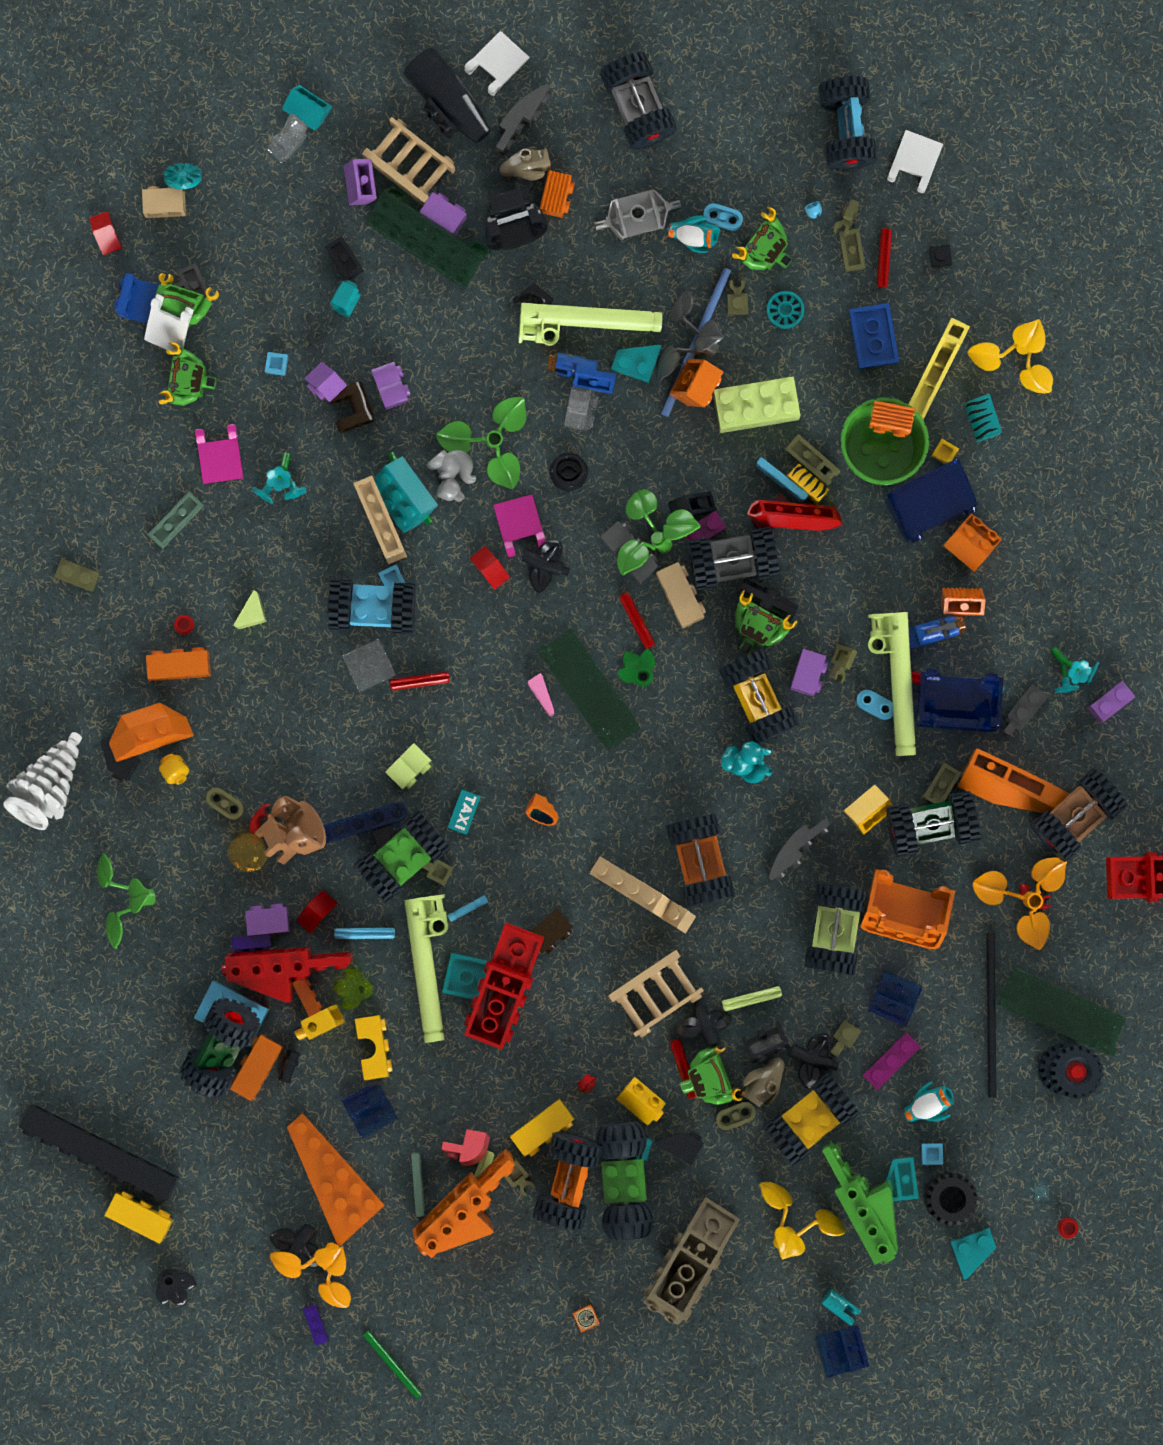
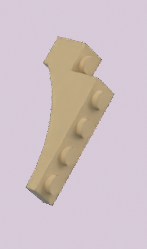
(643, 894)

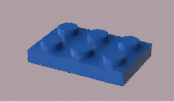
(873, 336)

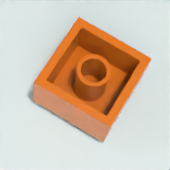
(696, 383)

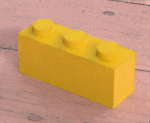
(542, 1127)
(139, 1216)

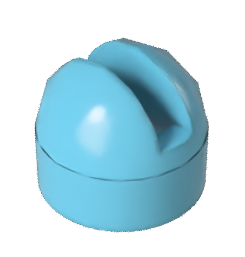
(813, 209)

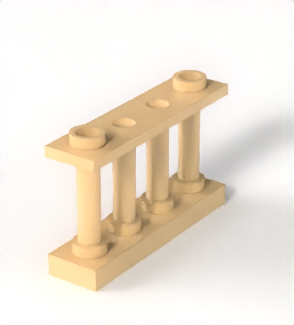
(390, 169)
(380, 520)
(654, 973)

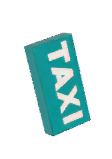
(464, 812)

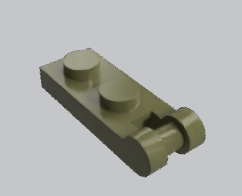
(811, 459)

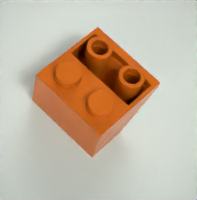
(972, 542)

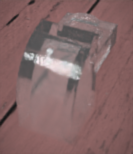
(289, 139)

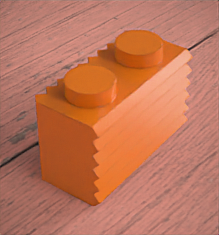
(556, 193)
(891, 418)
(962, 601)

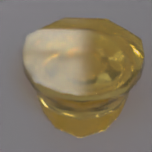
(247, 852)

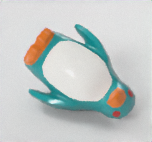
(694, 233)
(929, 1104)

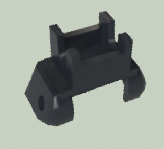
(511, 222)

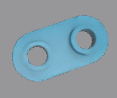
(723, 216)
(875, 704)

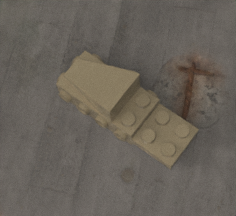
(690, 1263)

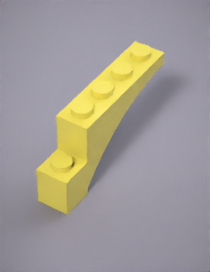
(938, 366)

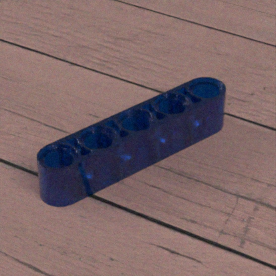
(369, 824)

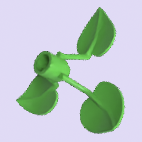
(505, 468)
(679, 524)
(138, 896)

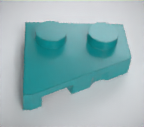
(637, 361)
(903, 1179)
(972, 1250)

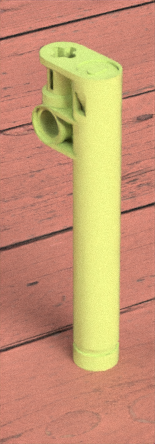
(539, 318)
(894, 633)
(420, 919)

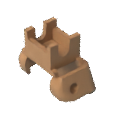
(300, 833)

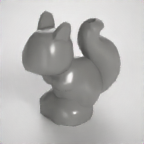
(448, 467)

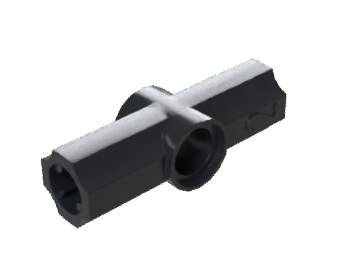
(768, 599)

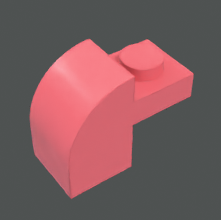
(471, 1151)

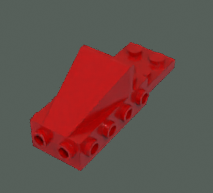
(1135, 877)
(273, 970)
(503, 987)

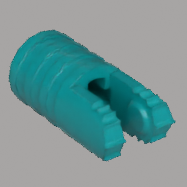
(837, 1305)

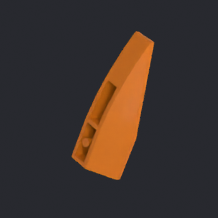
(1008, 785)

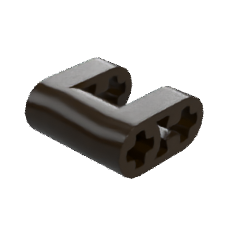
(360, 405)

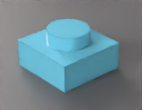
(276, 363)
(390, 576)
(932, 1154)

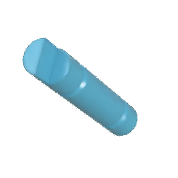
(467, 908)

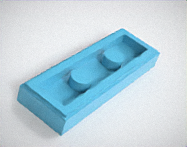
(781, 480)

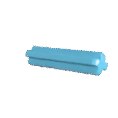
(364, 933)

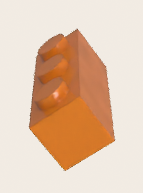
(307, 996)

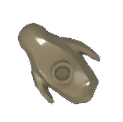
(526, 164)
(764, 1082)

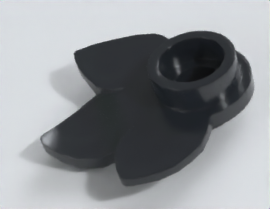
(175, 1290)

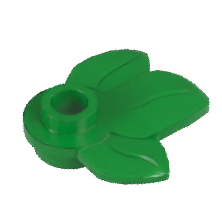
(635, 666)

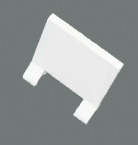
(499, 59)
(916, 156)
(165, 327)

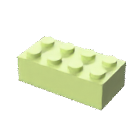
(756, 404)

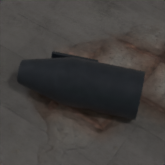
(447, 97)

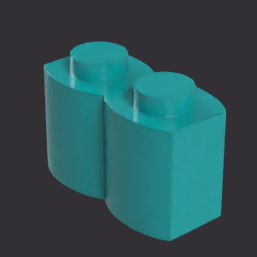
(345, 298)

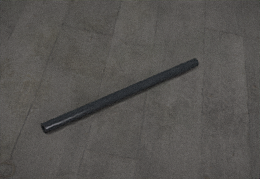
(991, 1015)

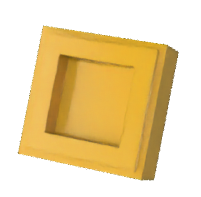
(944, 452)

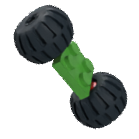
(624, 1181)

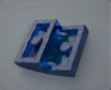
(895, 998)
(369, 1109)
(842, 1351)

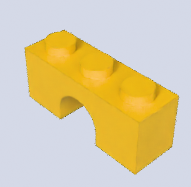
(372, 1029)

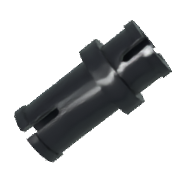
(289, 1065)

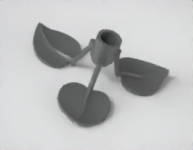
(705, 343)

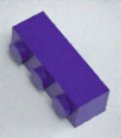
(251, 942)
(315, 1324)

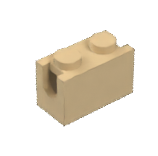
(163, 202)

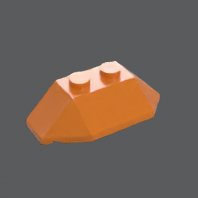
(148, 730)

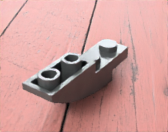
(525, 111)
(789, 854)

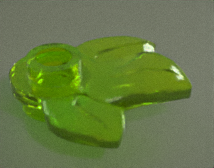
(350, 987)

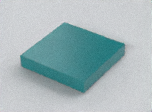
(463, 976)

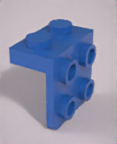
(135, 298)

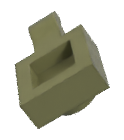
(849, 214)
(841, 660)
(438, 871)
(845, 1036)

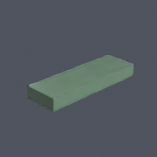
(175, 520)
(418, 1184)

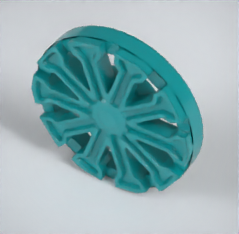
(182, 176)
(785, 309)

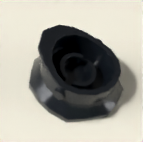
(565, 468)

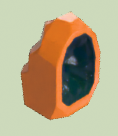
(541, 811)

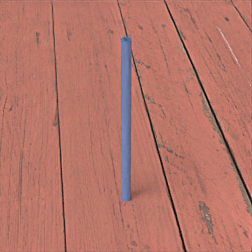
(706, 317)

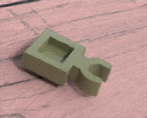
(737, 301)
(518, 1177)

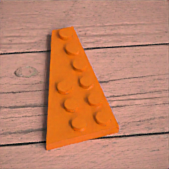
(339, 1189)

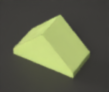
(251, 613)

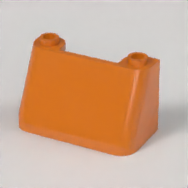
(907, 912)

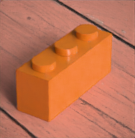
(178, 664)
(256, 1067)

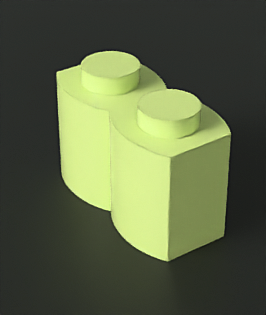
(409, 766)

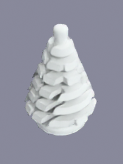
(42, 788)

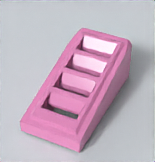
(539, 689)

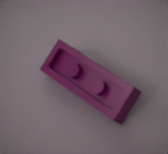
(891, 1060)

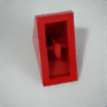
(105, 233)
(489, 567)
(316, 911)

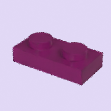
(710, 526)

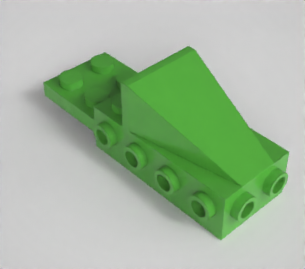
(869, 1210)

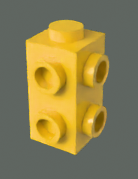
(641, 1101)

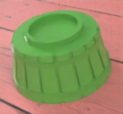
(878, 456)

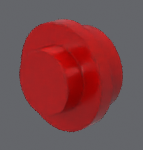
(184, 624)
(586, 1084)
(1068, 1228)

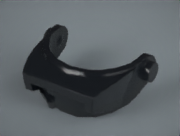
(536, 290)

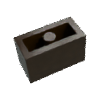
(552, 928)

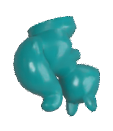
(744, 762)

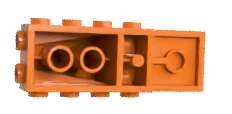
(460, 1214)

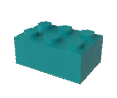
(404, 494)

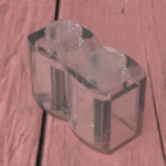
(580, 408)

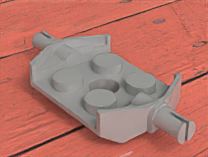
(626, 225)

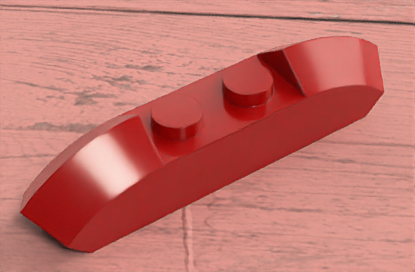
(794, 515)

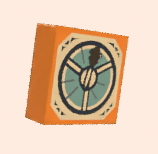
(586, 1318)

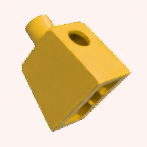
(324, 1020)

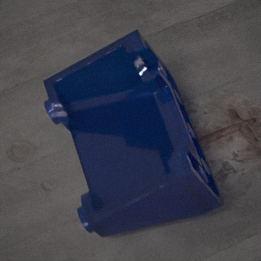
(931, 500)
(959, 702)

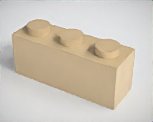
(681, 595)

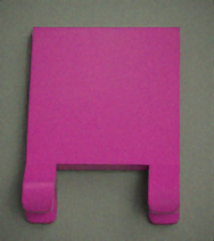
(220, 458)
(518, 521)

